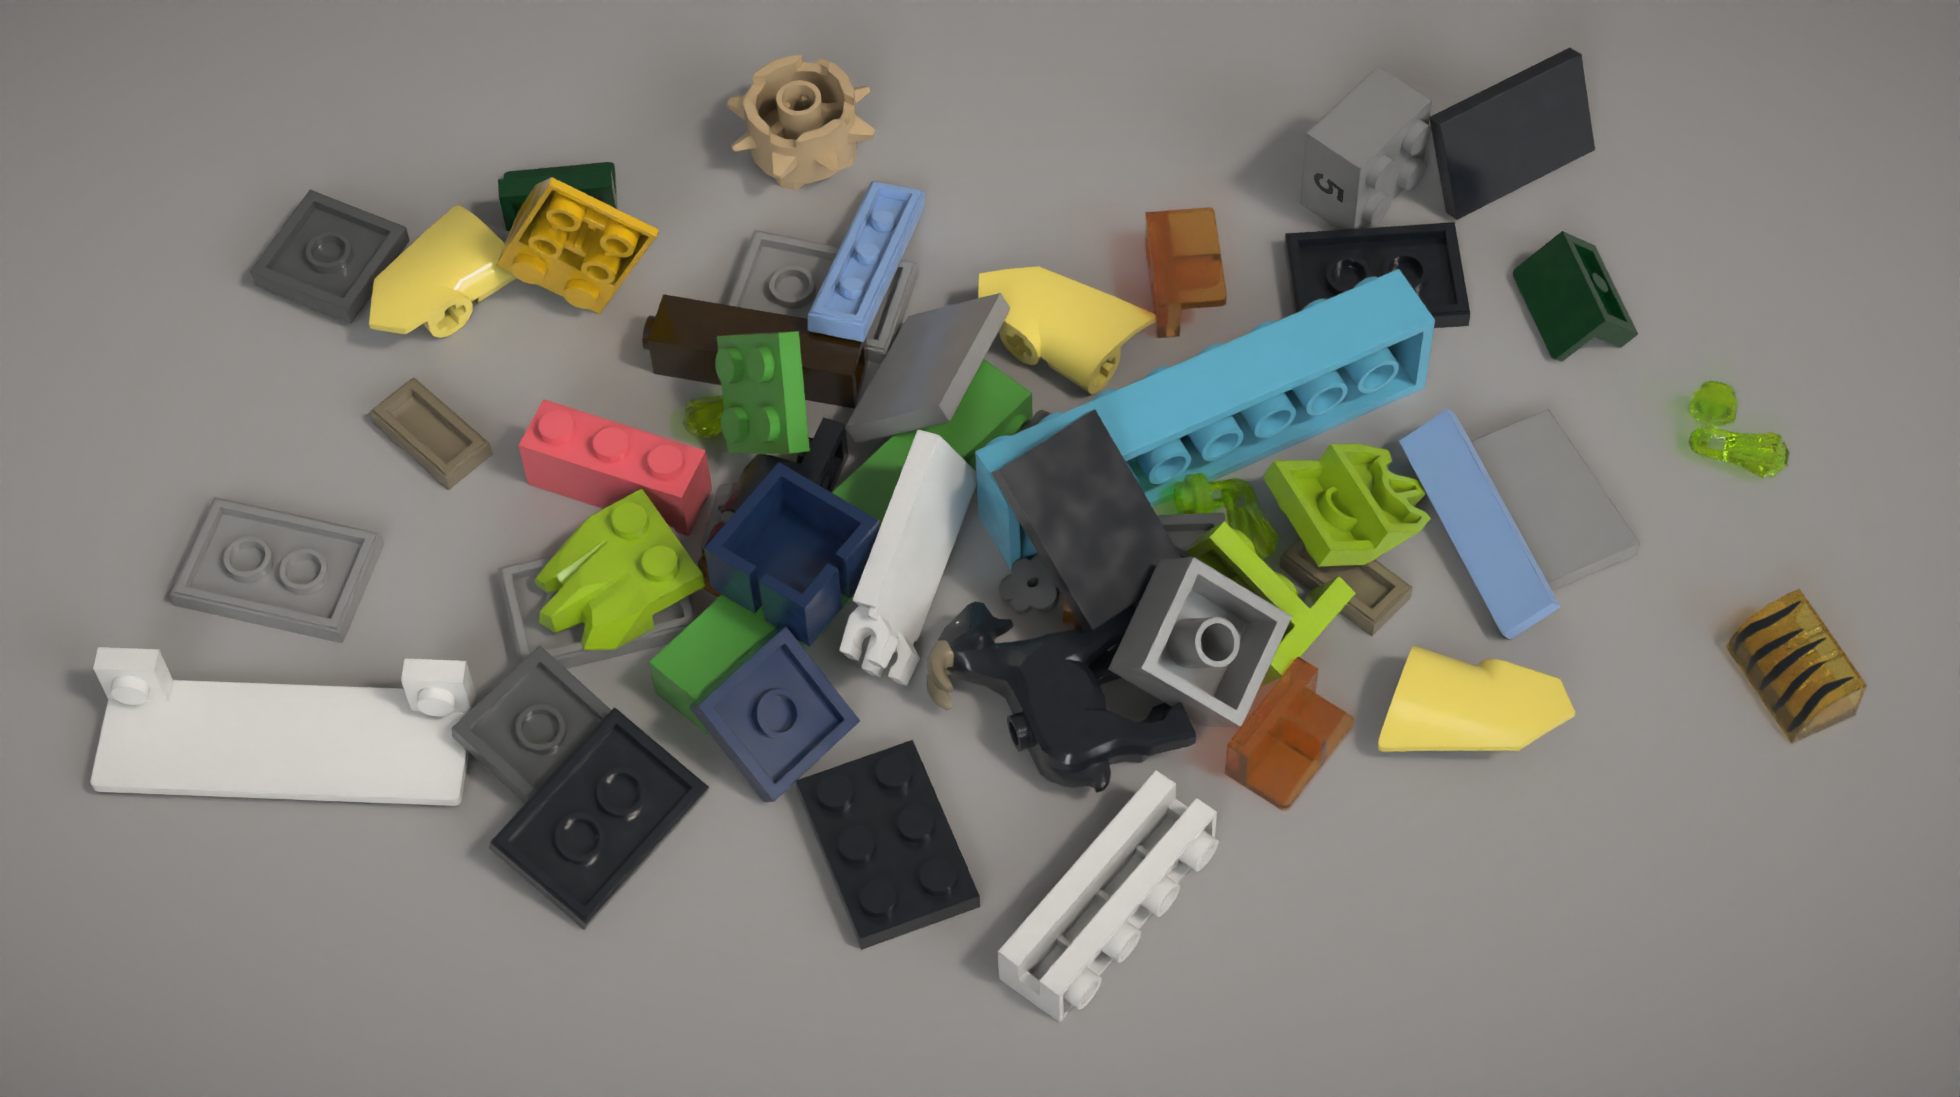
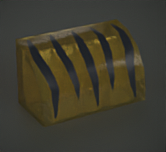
(1797, 667)

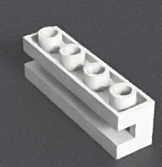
(1107, 898)

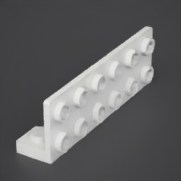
(281, 736)

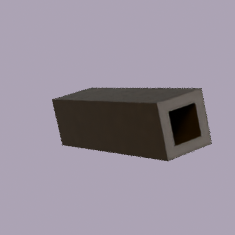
(686, 346)

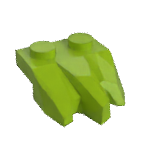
(1347, 503)
(617, 574)

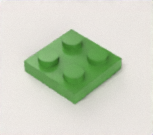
(762, 393)

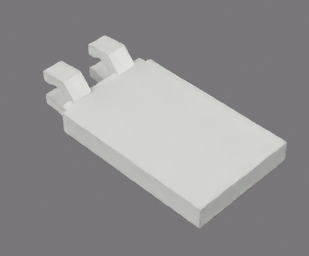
(909, 557)

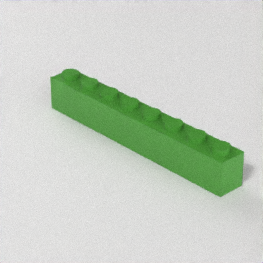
(728, 631)

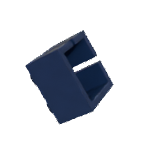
(792, 553)

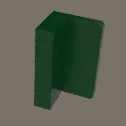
(592, 179)
(1572, 297)

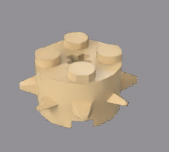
(801, 120)

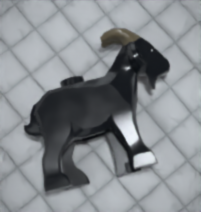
(1055, 695)

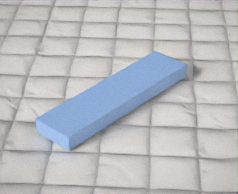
(866, 261)
(1479, 524)

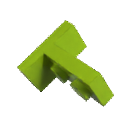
(1235, 557)

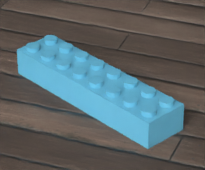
(1242, 397)

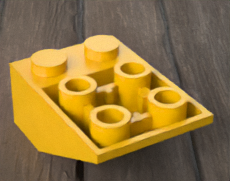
(574, 244)

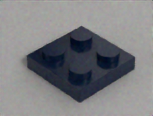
(774, 714)

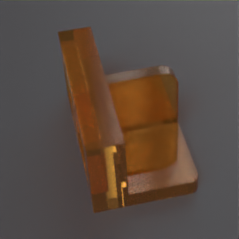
(1183, 265)
(1287, 738)

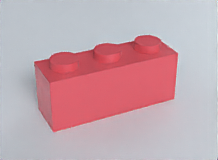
(608, 460)

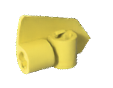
(439, 277)
(1064, 323)
(1469, 706)

